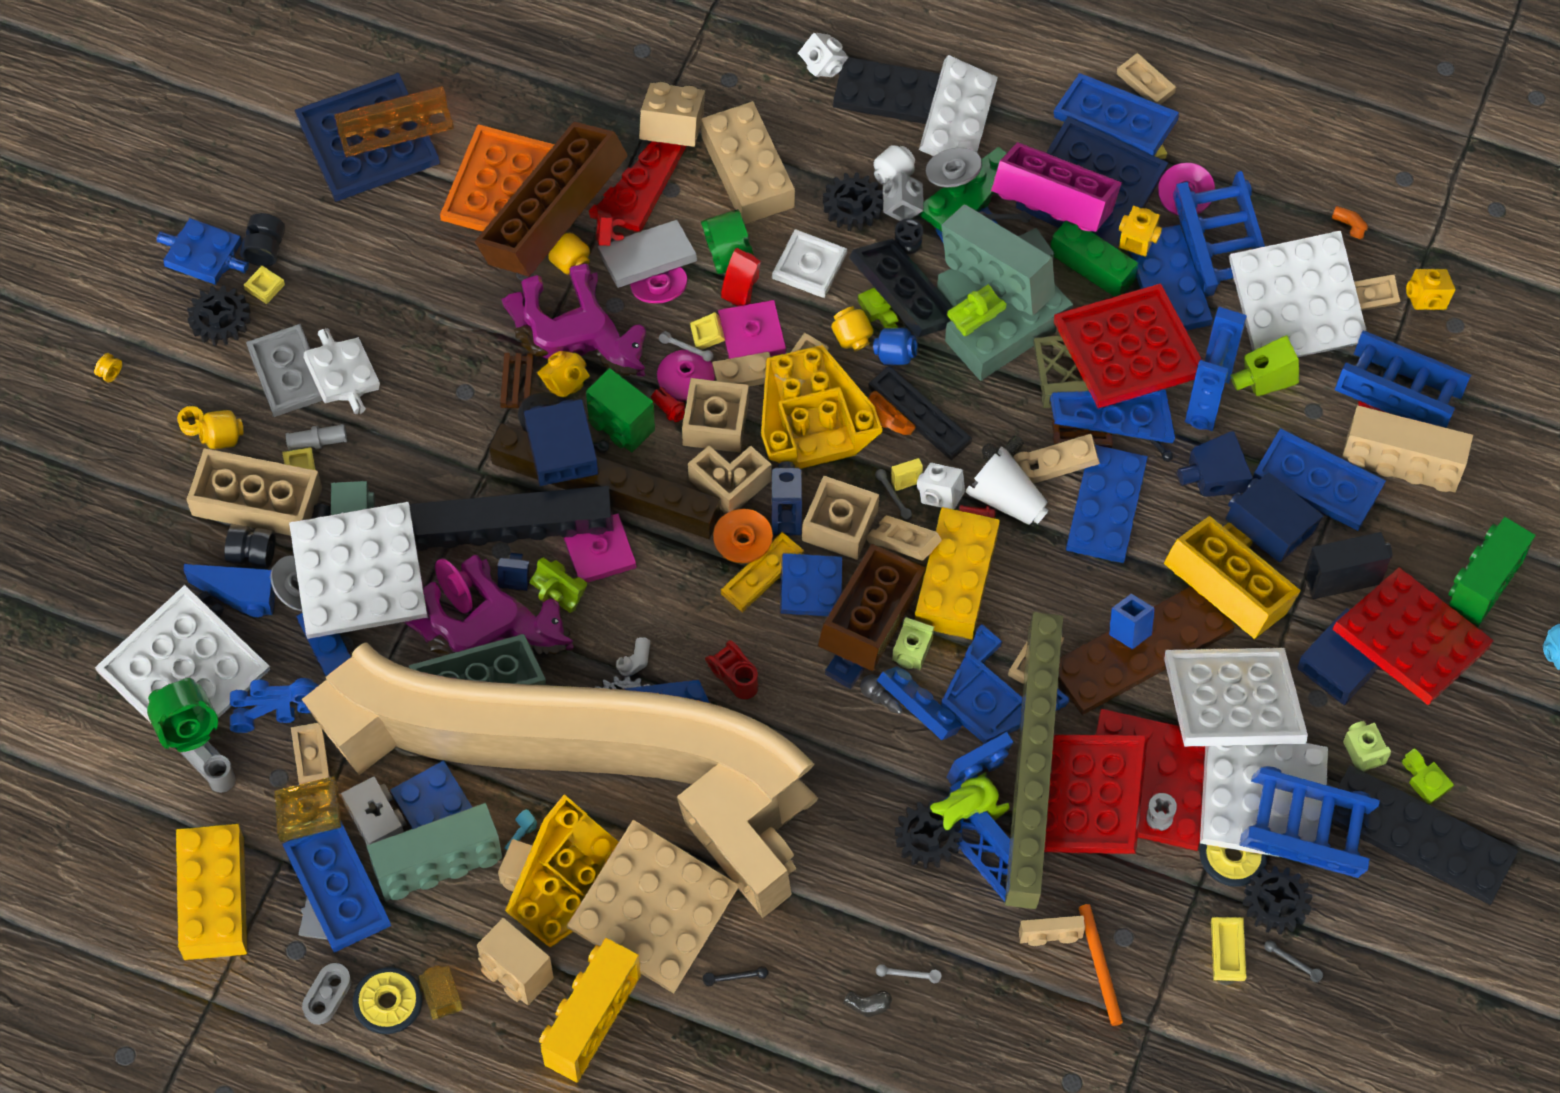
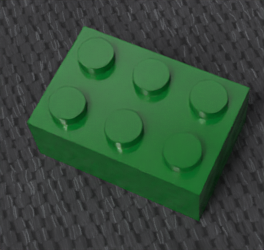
(1490, 570)

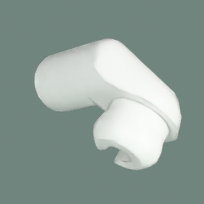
(636, 662)

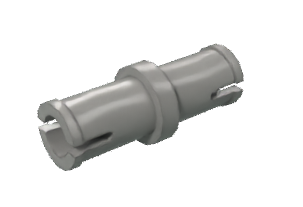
(316, 437)

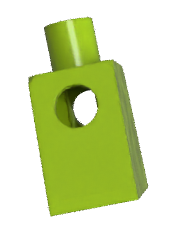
(1269, 368)

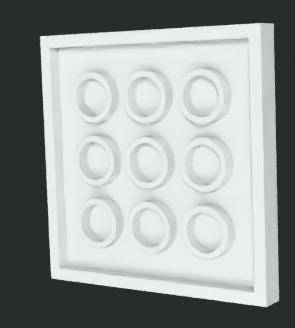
(1299, 292)
(358, 570)
(182, 643)
(1235, 697)
(1233, 801)

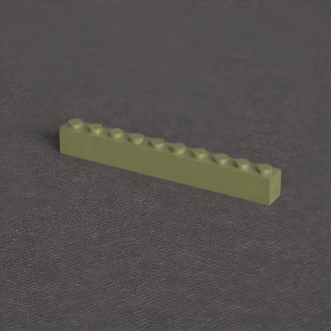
(1034, 761)

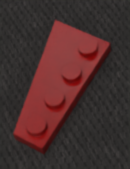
(641, 185)

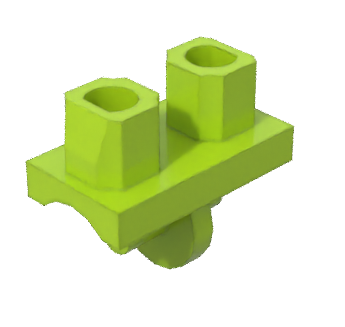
(976, 310)
(555, 584)

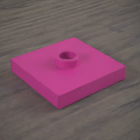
(752, 330)
(601, 554)

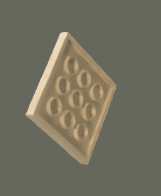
(654, 904)

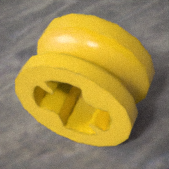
(108, 367)
(184, 414)

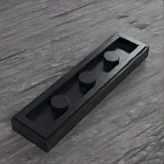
(921, 412)

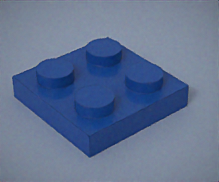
(810, 584)
(987, 756)
(430, 796)

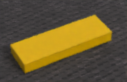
(759, 574)

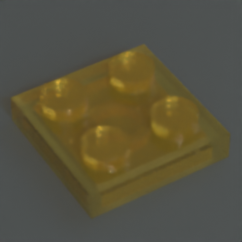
(307, 809)

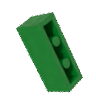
(1094, 258)

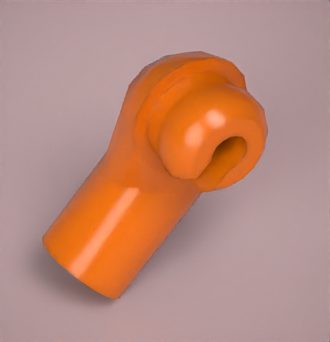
(1351, 218)

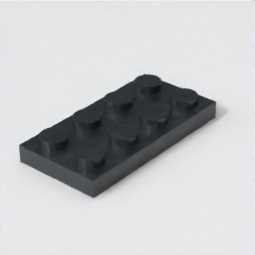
(885, 90)
(903, 286)

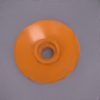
(742, 524)

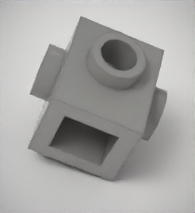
(903, 197)

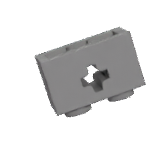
(366, 799)

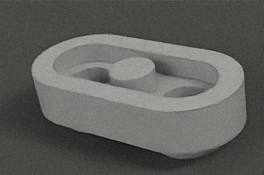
(326, 995)

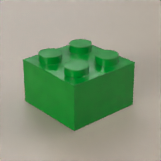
(620, 411)

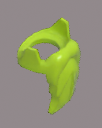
(974, 796)

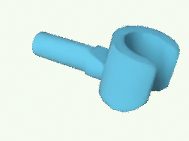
(527, 825)

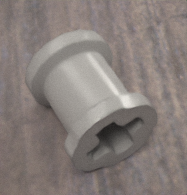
(1161, 803)

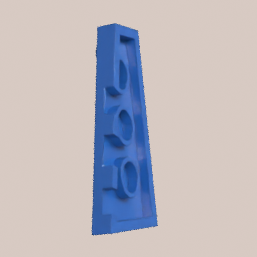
(1138, 417)

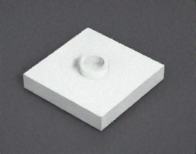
(809, 263)

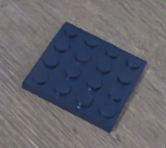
(1112, 158)
(368, 169)

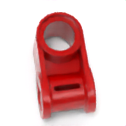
(731, 666)

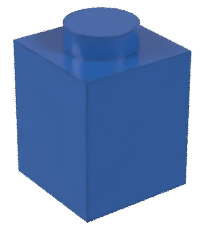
(1131, 621)

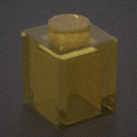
(440, 991)

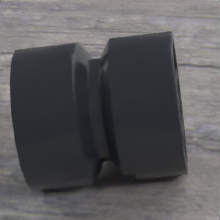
(262, 239)
(247, 545)

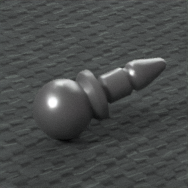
(873, 689)

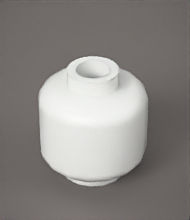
(893, 162)

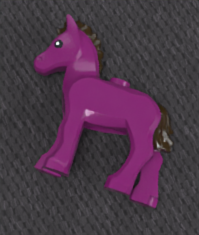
(577, 330)
(492, 621)

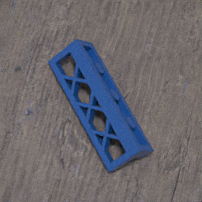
(997, 843)

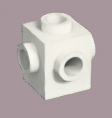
(823, 55)
(941, 486)

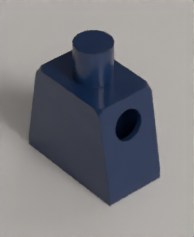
(1217, 467)
(786, 490)

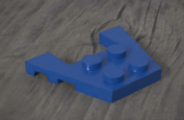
(980, 697)

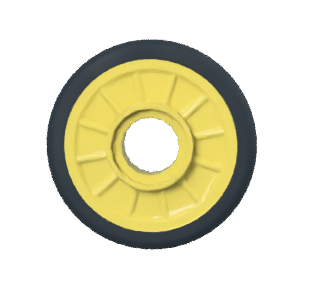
(1228, 871)
(391, 1019)

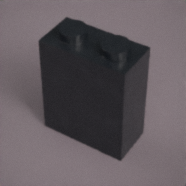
(1347, 565)

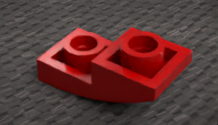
(740, 277)

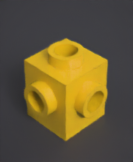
(1139, 230)
(1430, 289)
(564, 373)

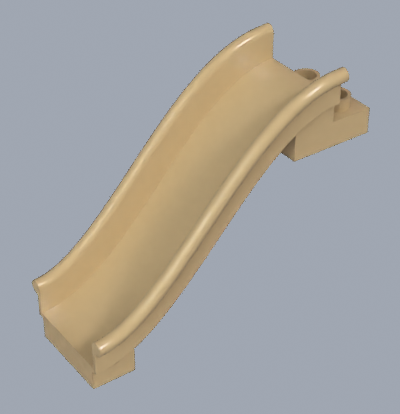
(737, 766)

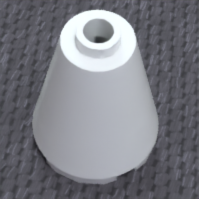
(1008, 489)

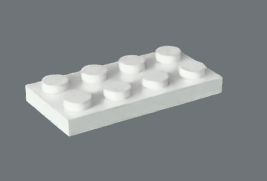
(958, 108)

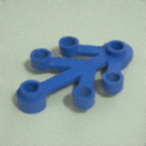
(280, 697)

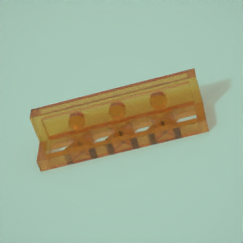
(392, 115)

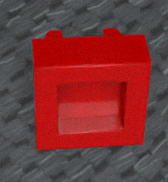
(605, 226)

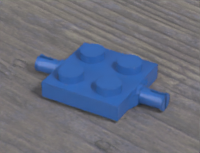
(202, 251)

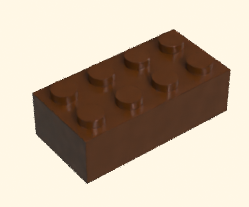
(871, 607)

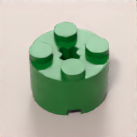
(723, 236)
(182, 715)

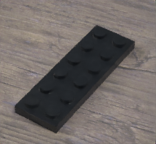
(1428, 838)

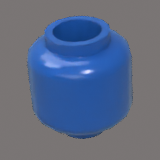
(895, 346)

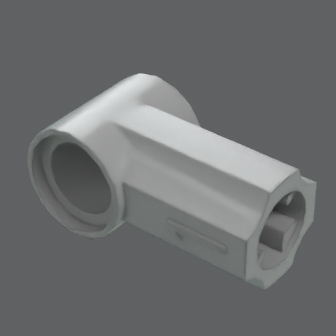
(208, 762)

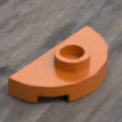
(890, 416)

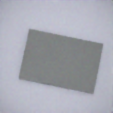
(647, 253)
(283, 370)

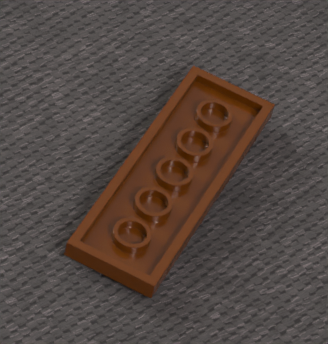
(1109, 668)

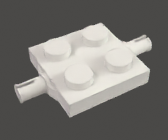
(341, 370)

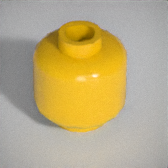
(569, 252)
(852, 328)
(220, 429)

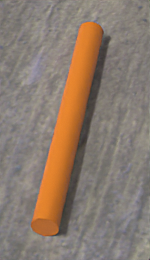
(1101, 966)

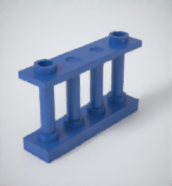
(1195, 226)
(1216, 369)
(1395, 398)
(1290, 844)

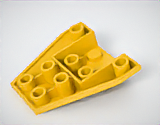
(821, 418)
(559, 871)

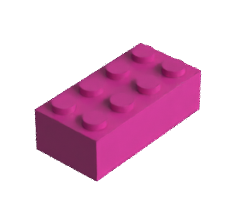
(1056, 187)

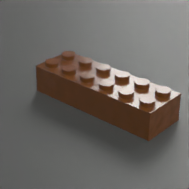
(551, 198)

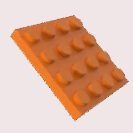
(490, 175)

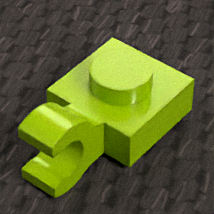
(877, 308)
(1427, 781)

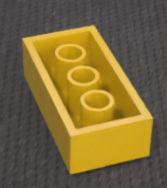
(957, 573)
(1231, 577)
(211, 892)
(590, 1009)

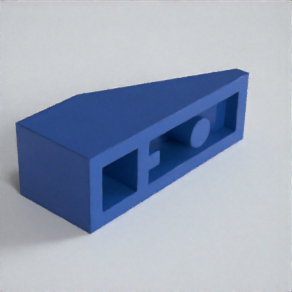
(240, 588)

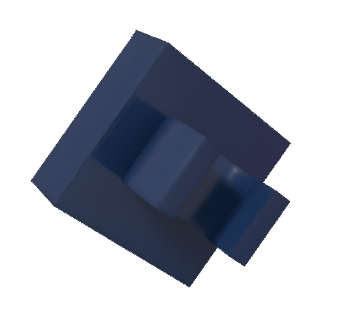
(513, 572)
(844, 671)

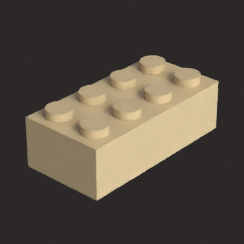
(748, 162)
(1407, 449)
(252, 491)

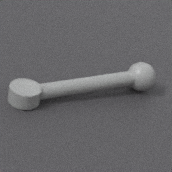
(665, 337)
(934, 976)

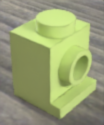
(920, 636)
(1366, 755)

